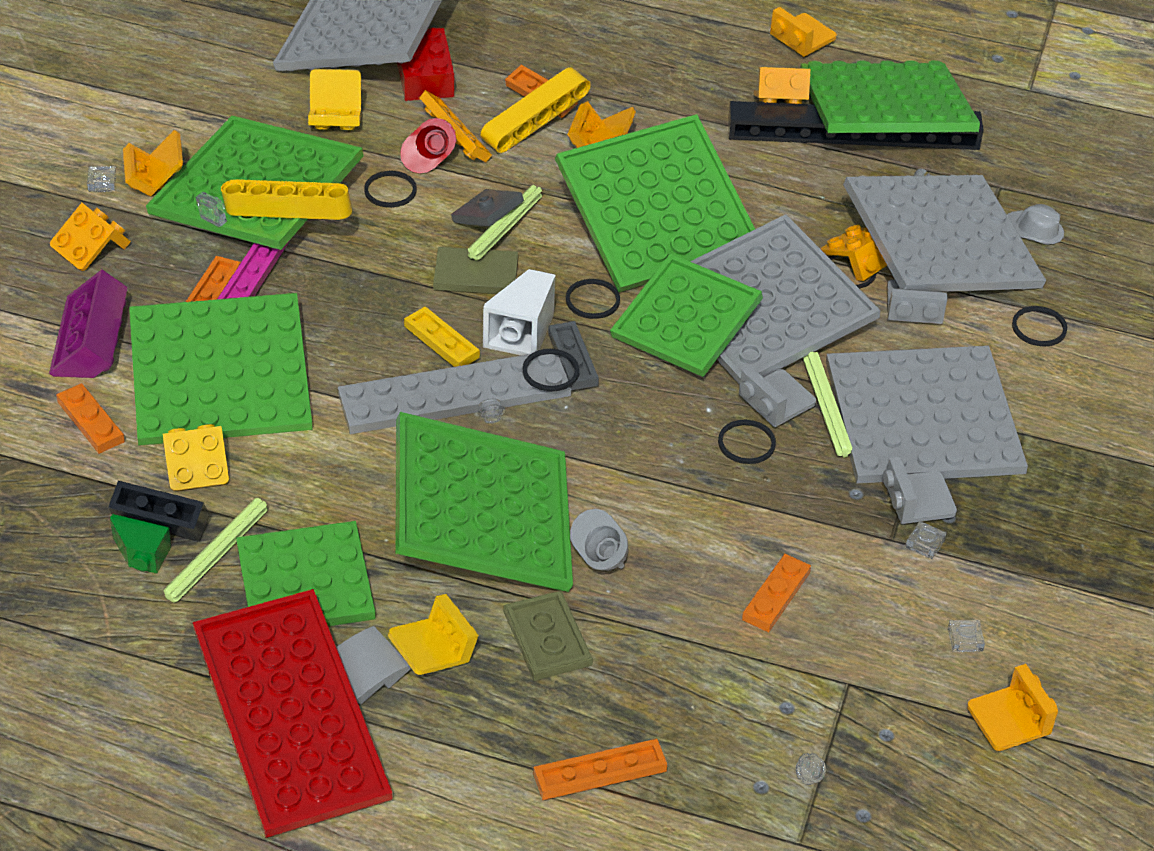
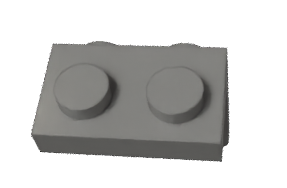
(915, 305)
(775, 396)
(917, 495)

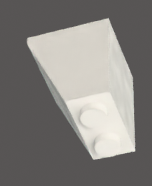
(520, 314)

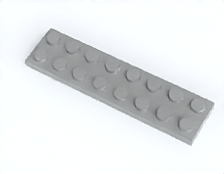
(449, 391)

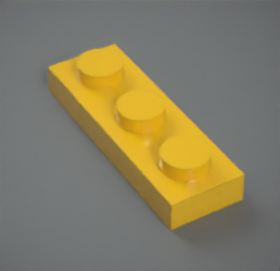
(441, 337)

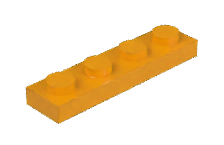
(438, 109)

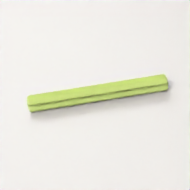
(498, 229)
(827, 404)
(215, 550)

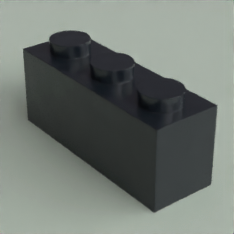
(180, 514)

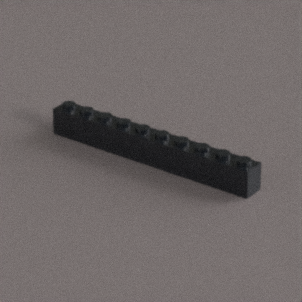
(804, 125)

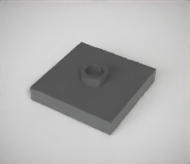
(487, 207)

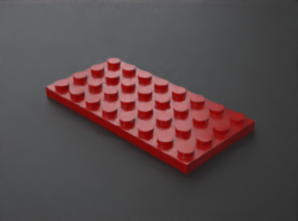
(291, 713)

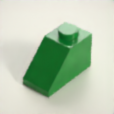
(141, 542)

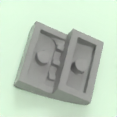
(371, 663)

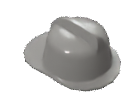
(1038, 224)
(599, 540)

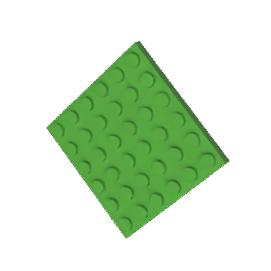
(889, 97)
(252, 152)
(654, 198)
(220, 366)
(482, 502)

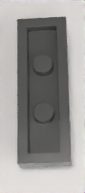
(568, 339)

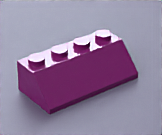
(89, 328)

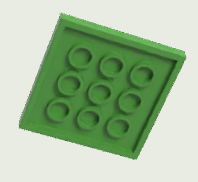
(686, 314)
(307, 559)

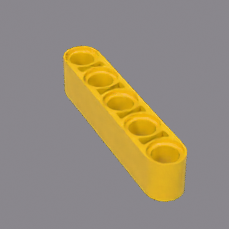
(535, 110)
(286, 199)

